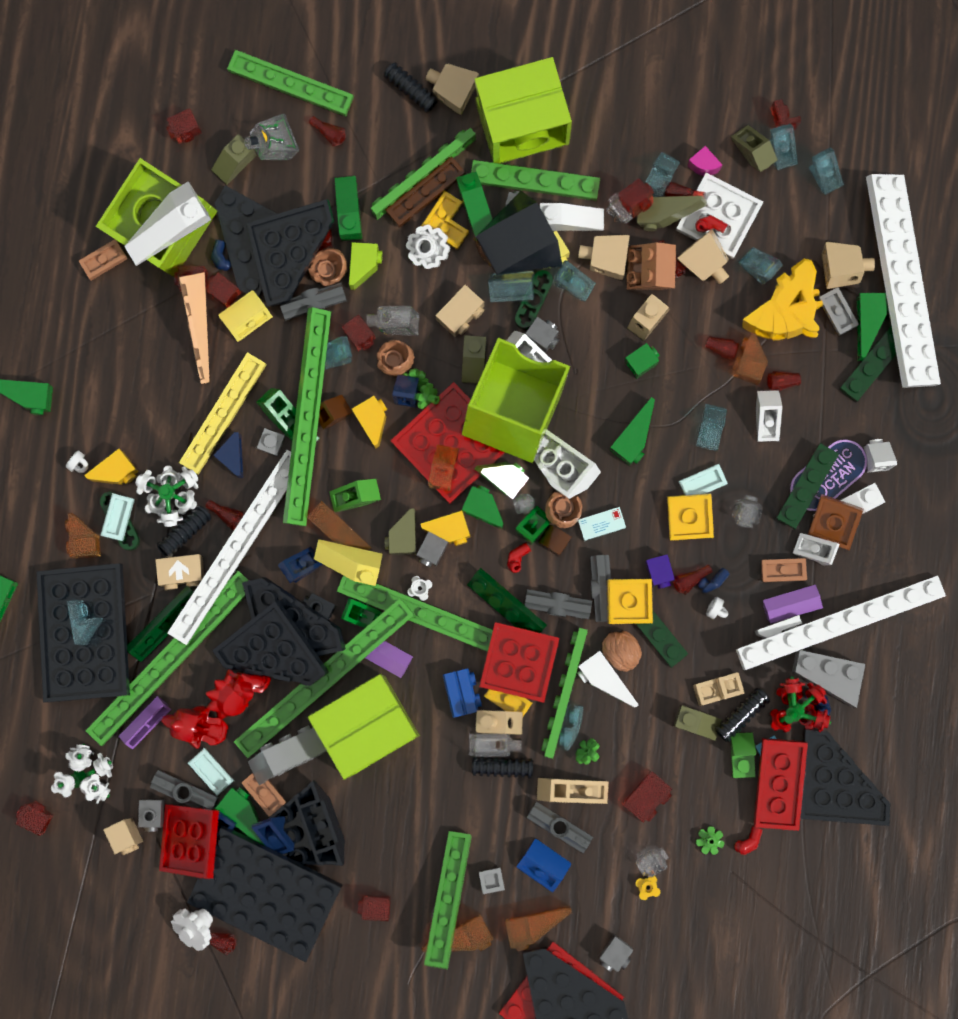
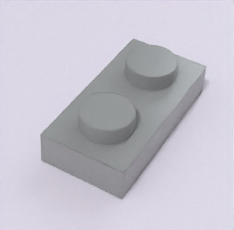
(838, 311)

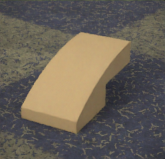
(718, 689)

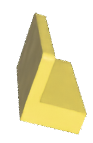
(245, 315)

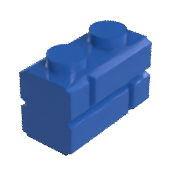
(461, 692)

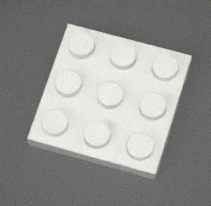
(729, 206)

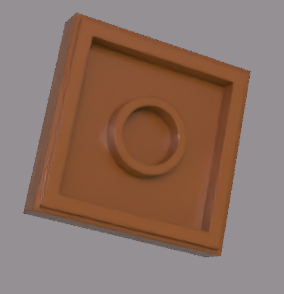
(836, 521)

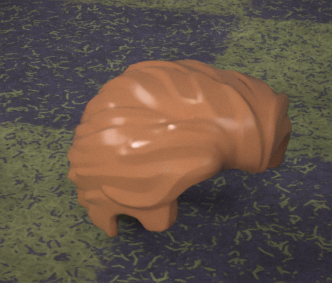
(328, 267)
(395, 358)
(563, 511)
(621, 650)

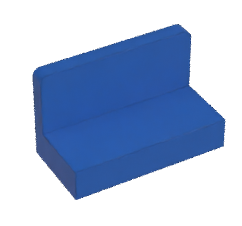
(544, 865)

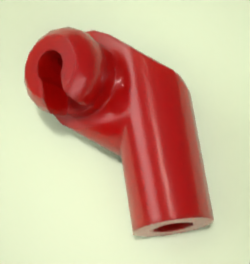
(710, 222)
(515, 557)
(750, 844)

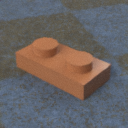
(103, 259)
(784, 570)
(265, 794)

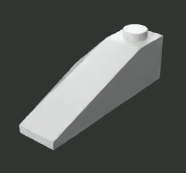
(172, 220)
(564, 466)

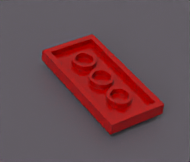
(780, 784)

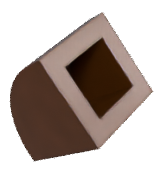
(333, 411)
(554, 540)

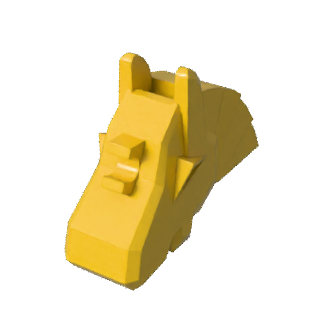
(781, 315)

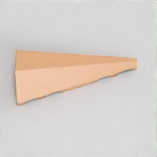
(195, 304)

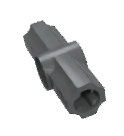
(313, 298)
(600, 574)
(558, 604)
(171, 786)
(572, 835)

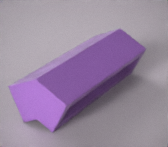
(792, 604)
(390, 658)
(144, 722)

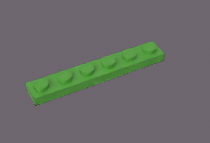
(290, 83)
(461, 142)
(537, 180)
(561, 702)
(448, 900)

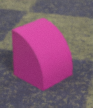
(704, 162)

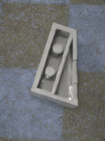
(836, 676)
(287, 754)

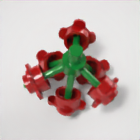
(800, 712)

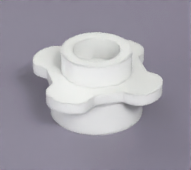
(422, 594)

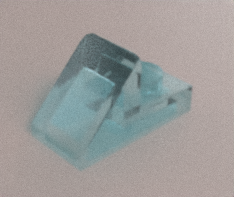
(784, 146)
(826, 171)
(662, 173)
(760, 265)
(574, 281)
(338, 353)
(711, 427)
(82, 628)

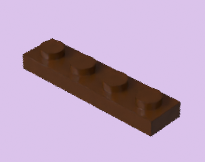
(425, 192)

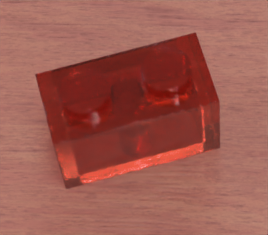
(647, 797)

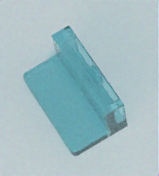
(511, 287)

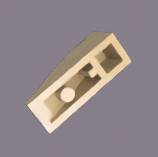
(572, 790)

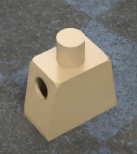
(453, 86)
(607, 255)
(706, 258)
(844, 264)
(648, 317)
(497, 722)

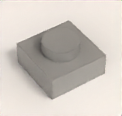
(271, 442)
(491, 880)

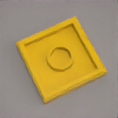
(690, 516)
(629, 601)

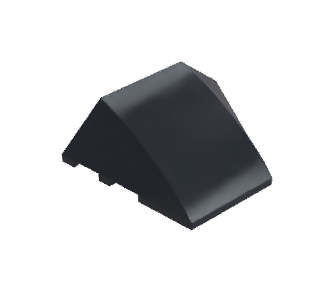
(520, 238)
(313, 828)

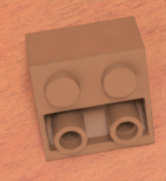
(651, 266)

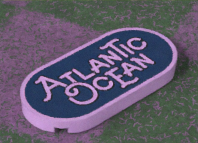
(845, 471)

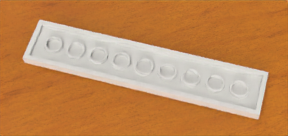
(903, 280)

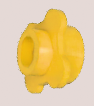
(644, 893)

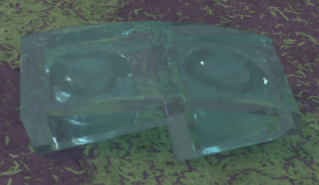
(569, 735)

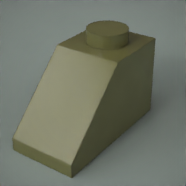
(755, 148)
(233, 159)
(473, 358)
(403, 535)
(697, 722)

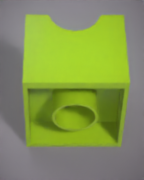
(523, 110)
(135, 203)
(514, 401)
(363, 726)

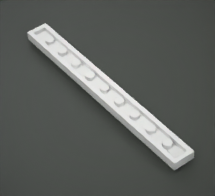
(232, 553)
(840, 623)

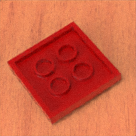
(519, 662)
(189, 841)

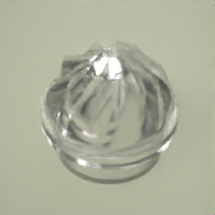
(523, 503)

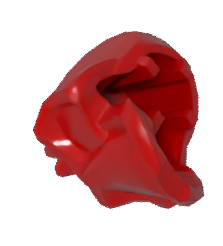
(235, 692)
(196, 726)

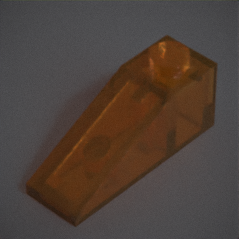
(335, 527)
(529, 928)
(470, 936)

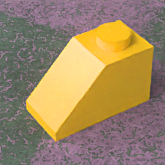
(372, 418)
(113, 470)
(449, 527)

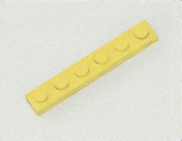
(222, 413)

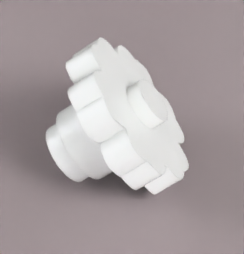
(428, 246)
(193, 927)

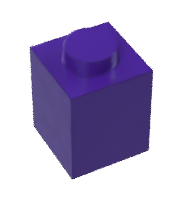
(660, 571)

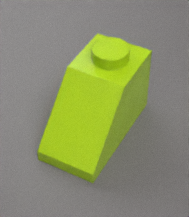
(363, 263)

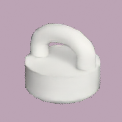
(77, 458)
(716, 608)

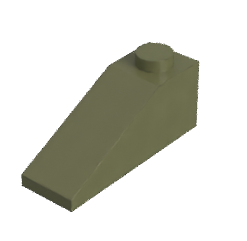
(669, 210)

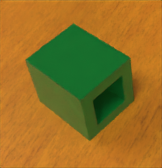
(642, 360)

